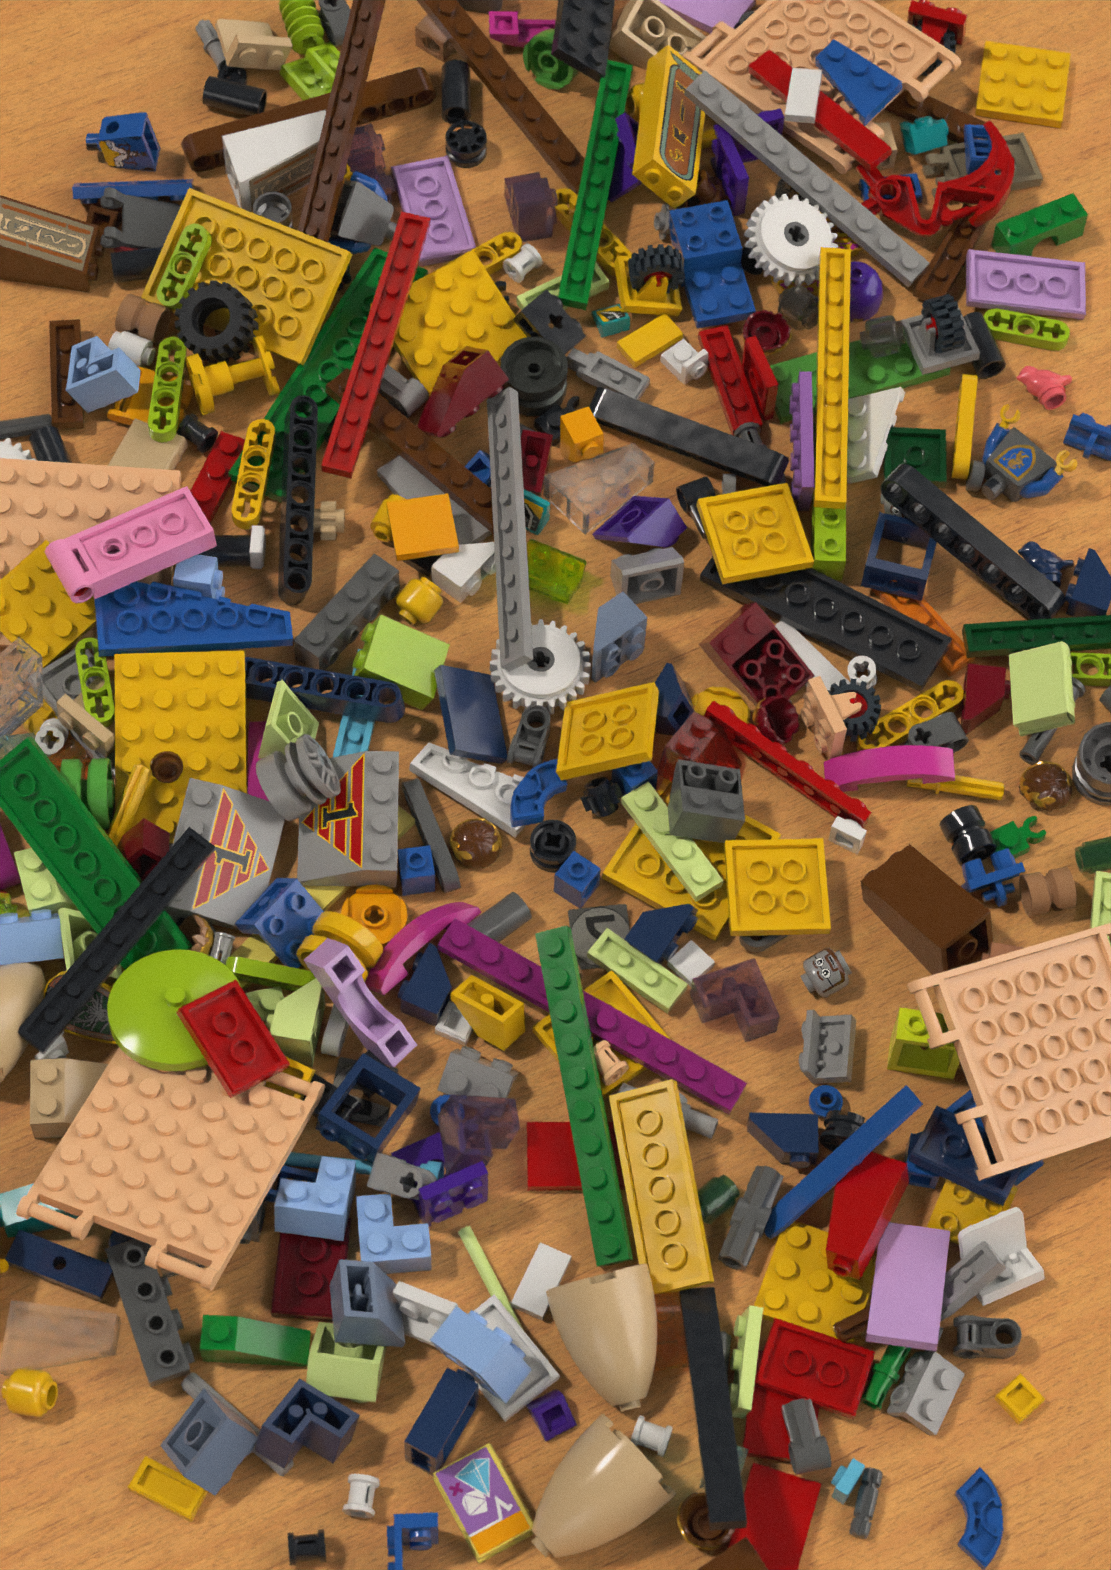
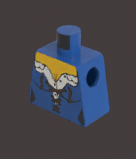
(126, 142)

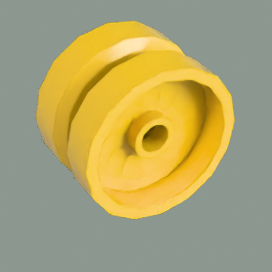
(346, 931)

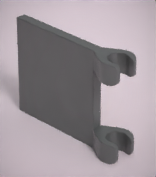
(143, 221)

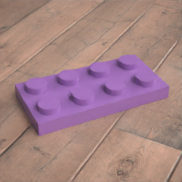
(802, 437)

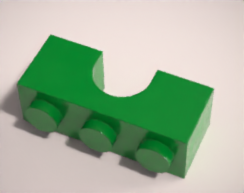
(1059, 219)

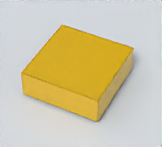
(1019, 1399)

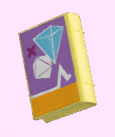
(484, 1503)

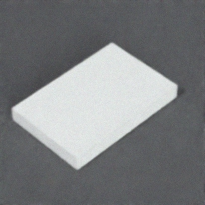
(542, 1371)

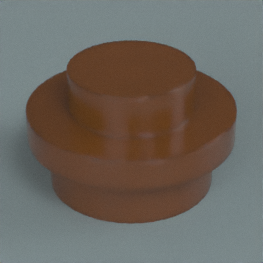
(166, 766)

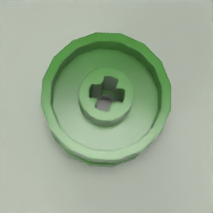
(96, 791)

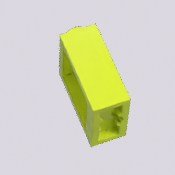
(906, 1043)

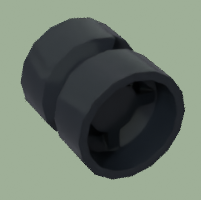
(967, 832)

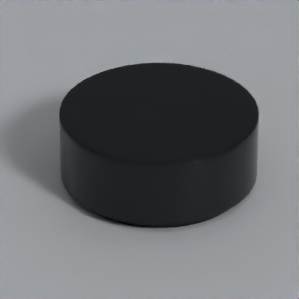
(234, 74)

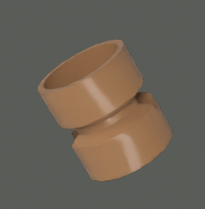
(142, 319)
(1047, 891)

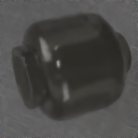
(799, 307)
(883, 336)

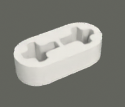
(334, 1033)

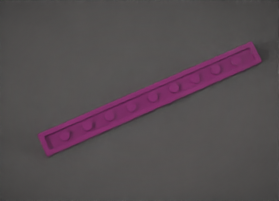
(605, 1021)

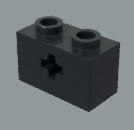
(545, 310)

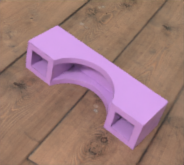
(342, 980)

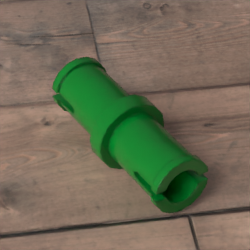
(884, 1376)

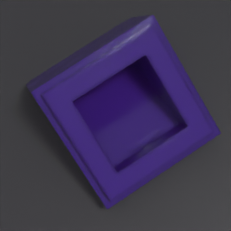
(551, 1414)

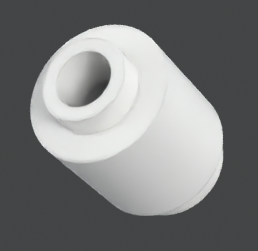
(135, 347)

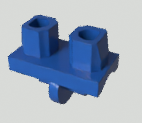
(1089, 436)
(1005, 869)

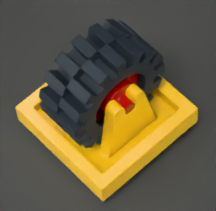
(650, 281)

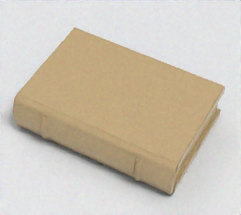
(143, 452)

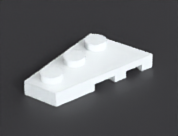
(868, 430)

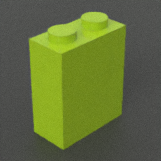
(401, 657)

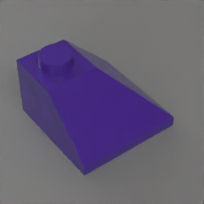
(643, 522)

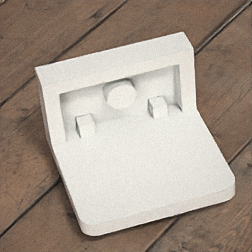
(1008, 1240)

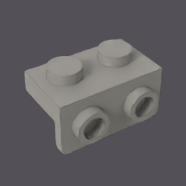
(827, 1048)
(475, 1076)
(926, 1391)

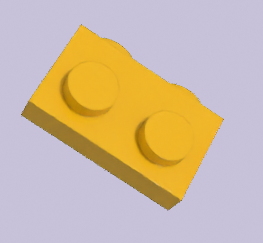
(961, 1208)

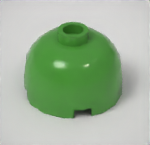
(548, 69)

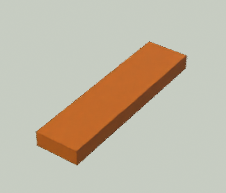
(921, 611)

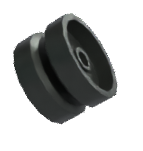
(537, 373)

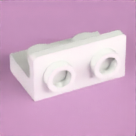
(421, 1311)

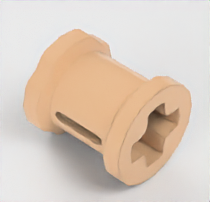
(608, 1064)

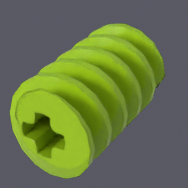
(302, 24)

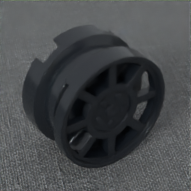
(466, 146)
(551, 844)
(839, 1128)

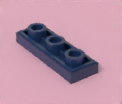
(41, 1257)

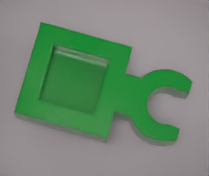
(1017, 838)

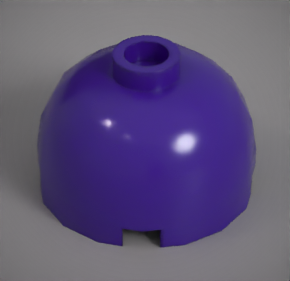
(865, 291)

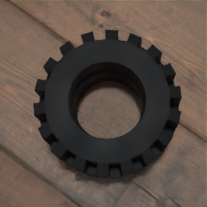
(196, 310)

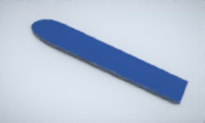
(842, 1160)

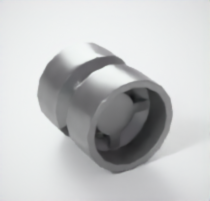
(274, 207)

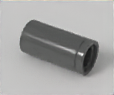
(502, 917)

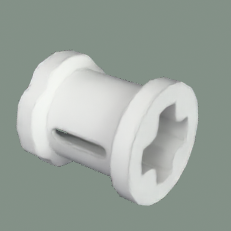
(522, 263)
(859, 664)
(44, 740)
(651, 1435)
(361, 1496)

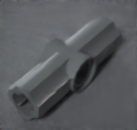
(750, 1217)

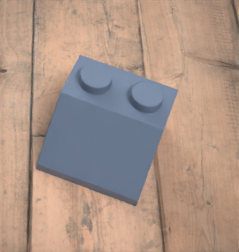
(209, 1442)

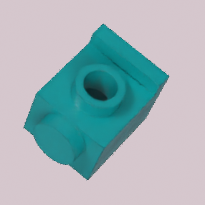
(924, 134)

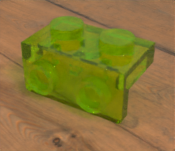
(554, 571)

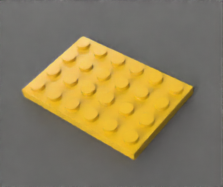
(274, 266)
(185, 707)

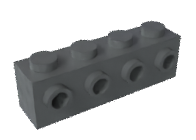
(347, 614)
(149, 1313)

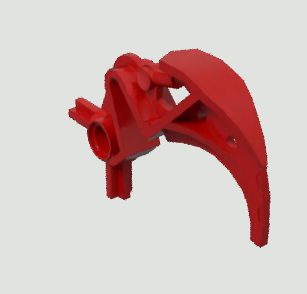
(978, 188)

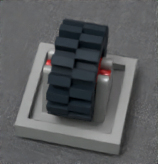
(940, 336)

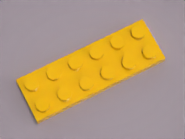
(661, 1187)

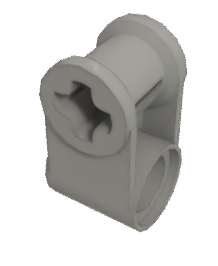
(398, 1177)

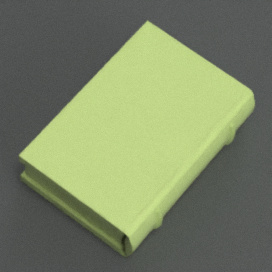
(1042, 688)

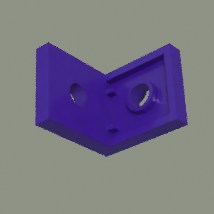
(730, 158)
(447, 1195)

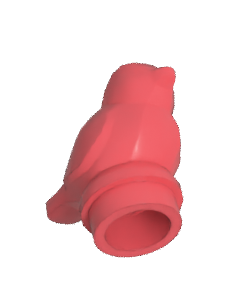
(1045, 385)

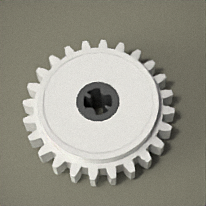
(788, 239)
(562, 673)

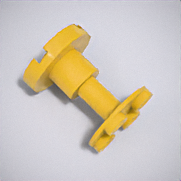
(220, 377)

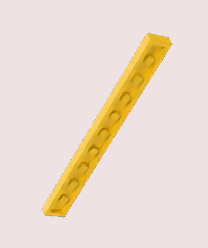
(832, 379)

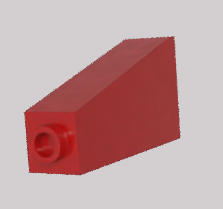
(862, 1211)

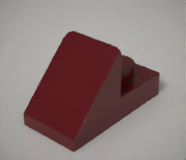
(535, 459)

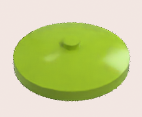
(147, 1001)

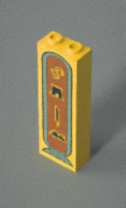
(669, 129)

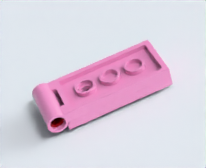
(131, 546)

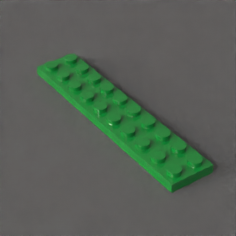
(330, 355)

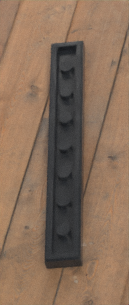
(115, 940)
(712, 1409)

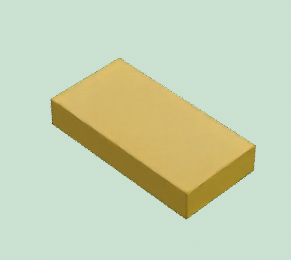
(649, 340)
(167, 1489)

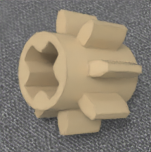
(329, 520)

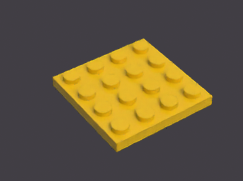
(453, 311)
(646, 875)

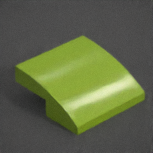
(314, 73)

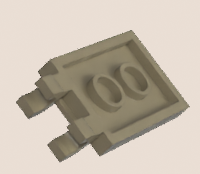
(953, 163)

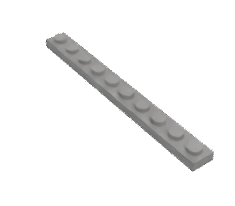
(806, 178)
(509, 530)

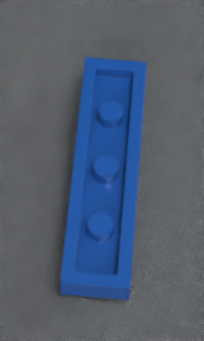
(150, 189)

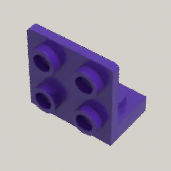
(622, 178)

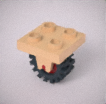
(839, 713)

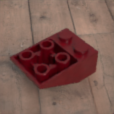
(460, 389)
(756, 655)

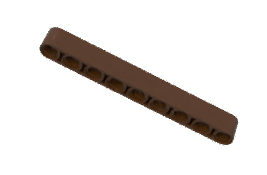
(380, 100)

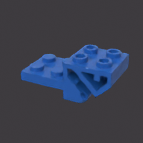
(711, 263)

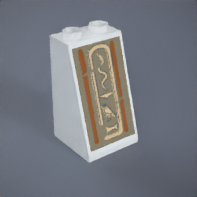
(272, 157)

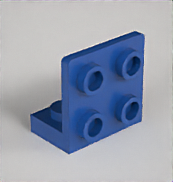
(282, 918)
(411, 1529)

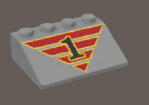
(356, 832)
(245, 843)

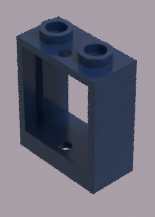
(880, 573)
(384, 1083)
(442, 1421)

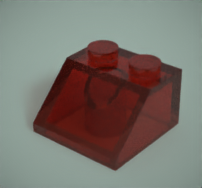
(699, 742)

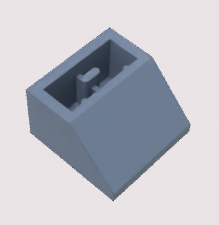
(618, 635)
(365, 1306)

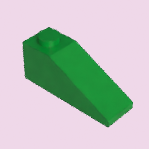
(252, 1342)

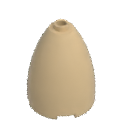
(20, 994)
(610, 1331)
(597, 1493)

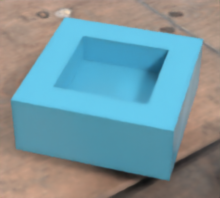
(846, 1479)

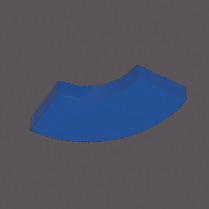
(533, 792)
(983, 1518)

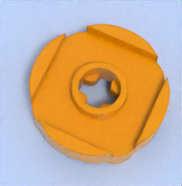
(379, 899)

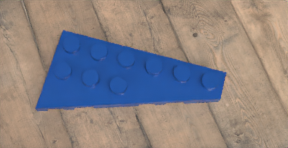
(182, 620)

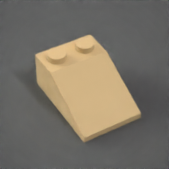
(648, 28)
(59, 1092)

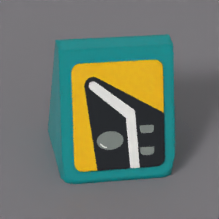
(611, 320)
(536, 512)

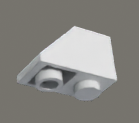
(463, 571)

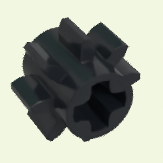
(601, 796)

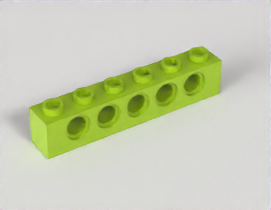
(828, 535)

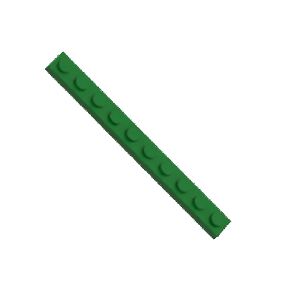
(594, 187)
(584, 1097)

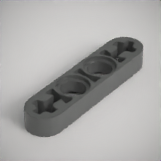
(431, 835)

